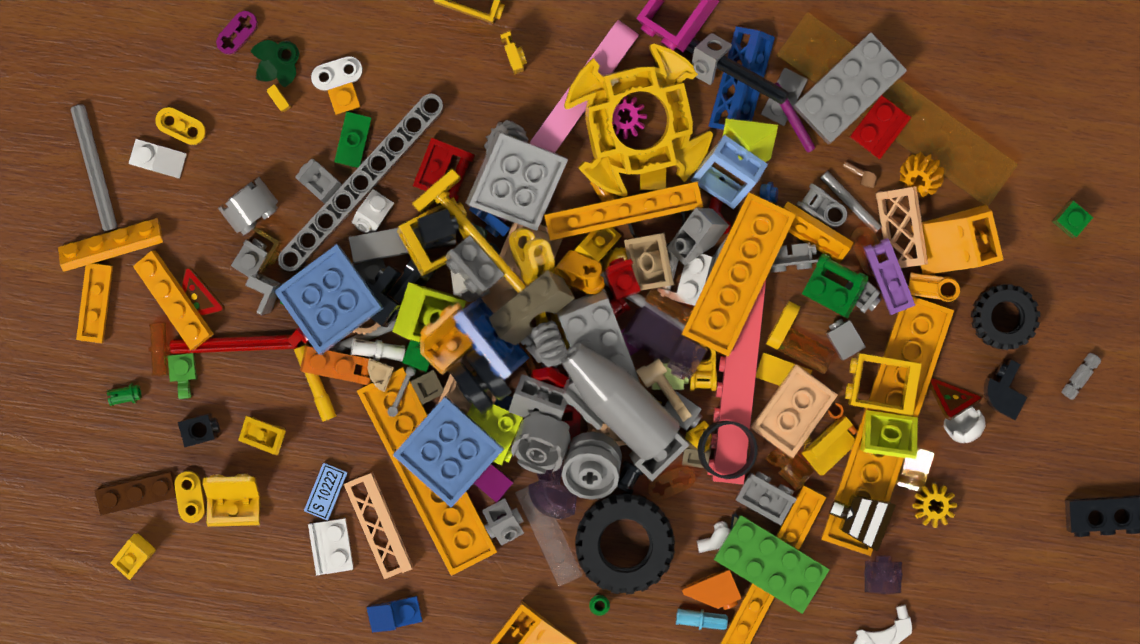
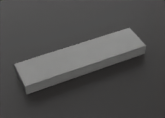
(383, 245)

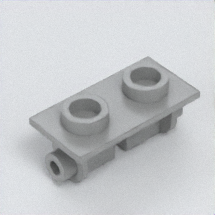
(801, 257)

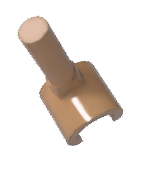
(868, 178)

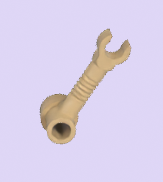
(655, 374)

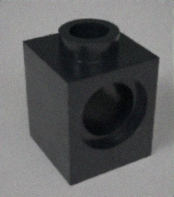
(437, 228)
(187, 430)

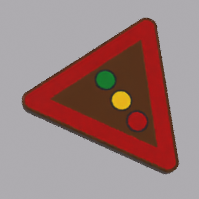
(200, 294)
(952, 399)

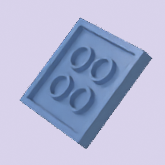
(328, 299)
(448, 451)

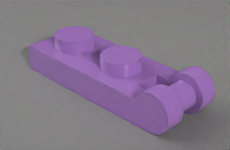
(889, 277)

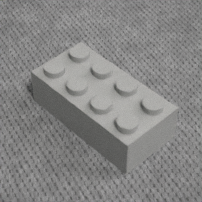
(849, 88)
(594, 325)

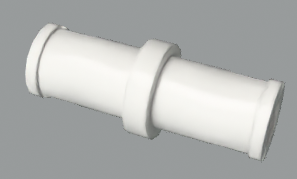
(377, 350)

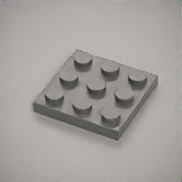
(516, 180)

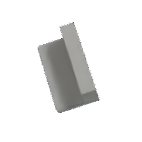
(267, 287)

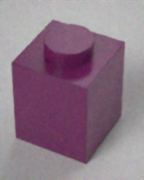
(493, 482)

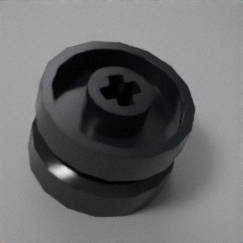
(476, 383)

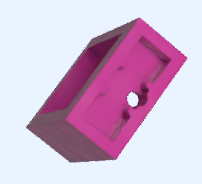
(687, 32)

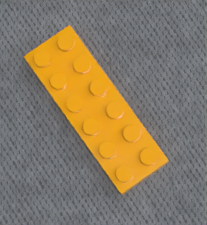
(738, 274)

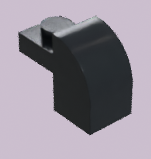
(384, 282)
(999, 394)

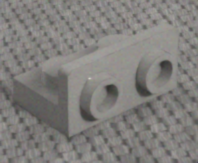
(474, 266)

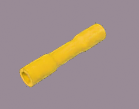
(321, 398)

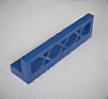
(753, 57)

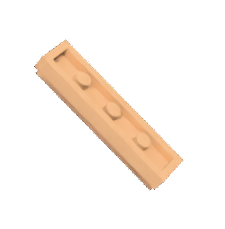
(387, 522)

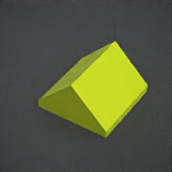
(752, 136)
(890, 434)

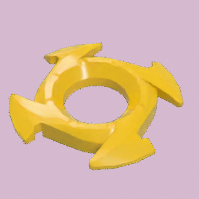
(602, 97)

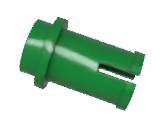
(124, 395)
(599, 611)

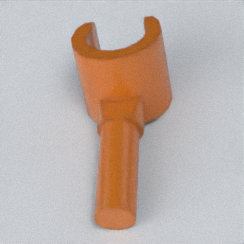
(852, 429)

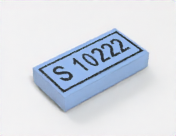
(325, 491)

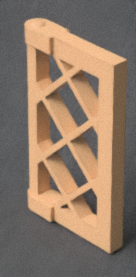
(914, 214)

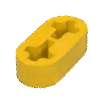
(783, 325)

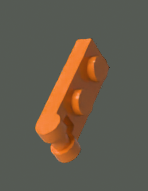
(335, 365)

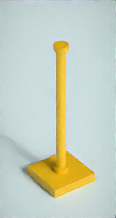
(439, 194)

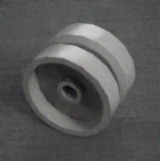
(591, 465)

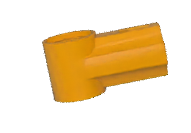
(930, 285)

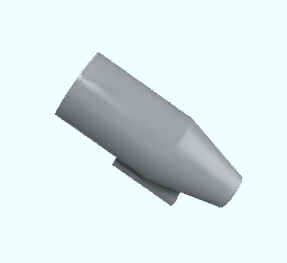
(613, 396)

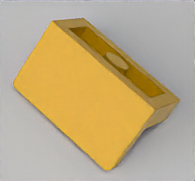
(830, 446)

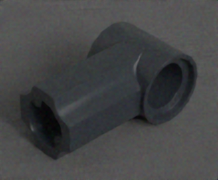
(410, 275)

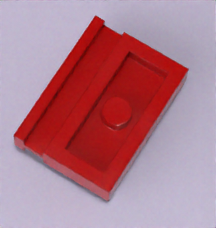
(880, 127)

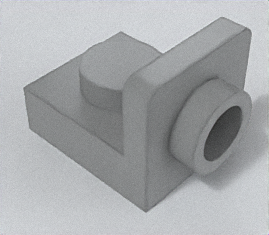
(250, 257)

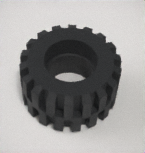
(1027, 316)

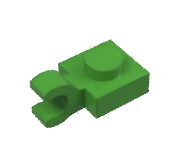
(182, 369)

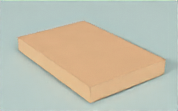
(794, 411)

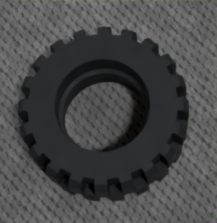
(632, 578)

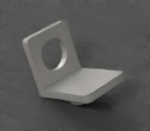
(706, 60)

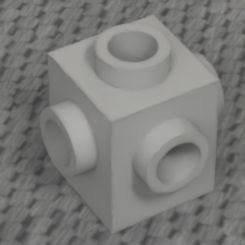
(503, 522)

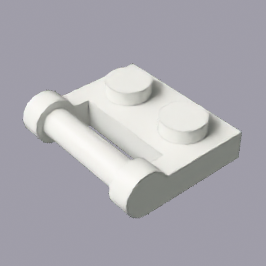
(692, 278)

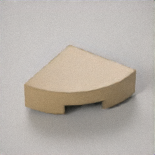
(379, 374)

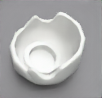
(966, 426)

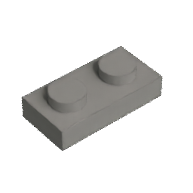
(793, 85)

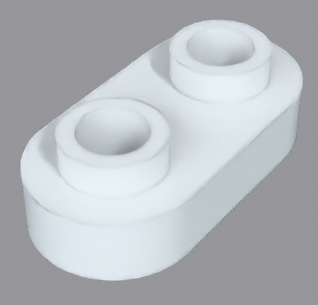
(336, 73)

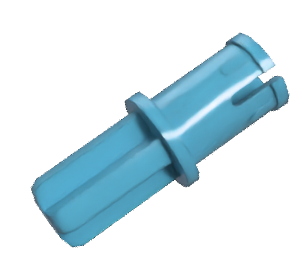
(701, 619)

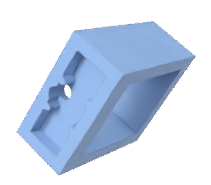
(726, 155)

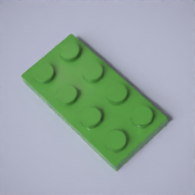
(771, 564)

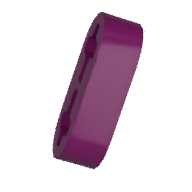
(232, 28)

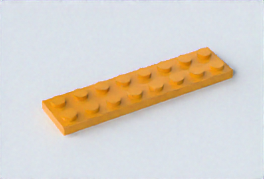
(454, 530)

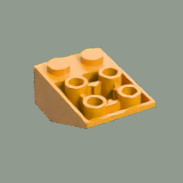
(961, 241)
(529, 627)

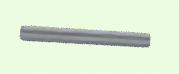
(93, 167)

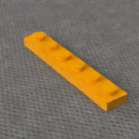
(623, 210)

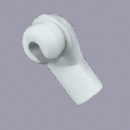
(716, 540)

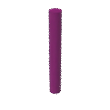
(797, 124)

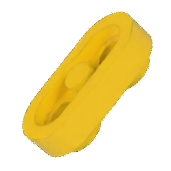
(181, 126)
(192, 496)

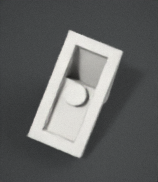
(157, 158)

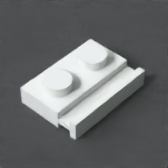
(331, 546)

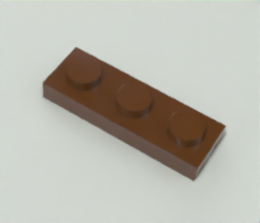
(135, 493)

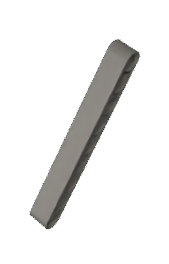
(349, 189)

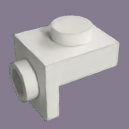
(372, 212)

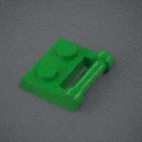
(830, 293)

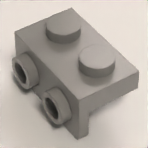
(765, 497)

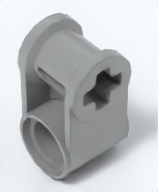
(821, 206)

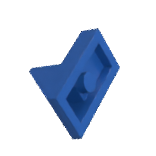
(394, 614)

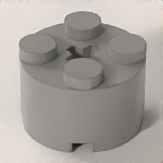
(248, 206)
(541, 443)

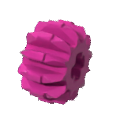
(633, 115)

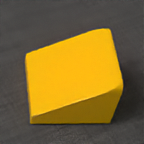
(653, 180)

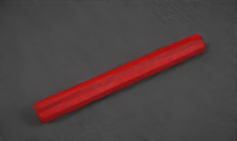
(234, 344)

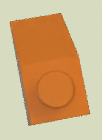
(714, 590)

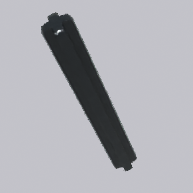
(746, 76)

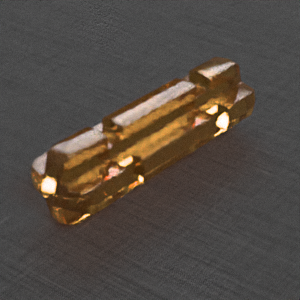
(668, 306)

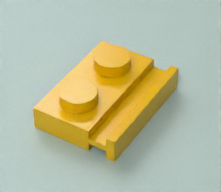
(515, 55)

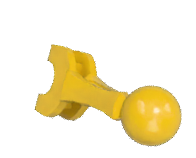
(532, 264)

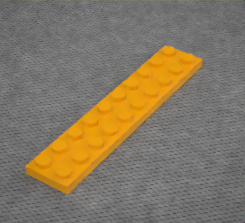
(913, 338)

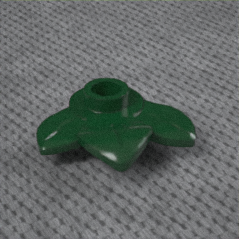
(272, 62)

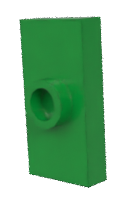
(353, 139)

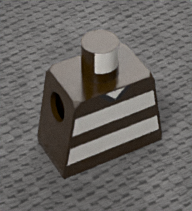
(864, 519)

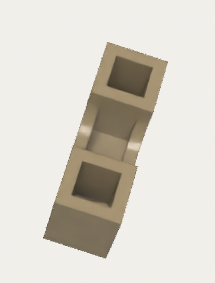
(545, 294)

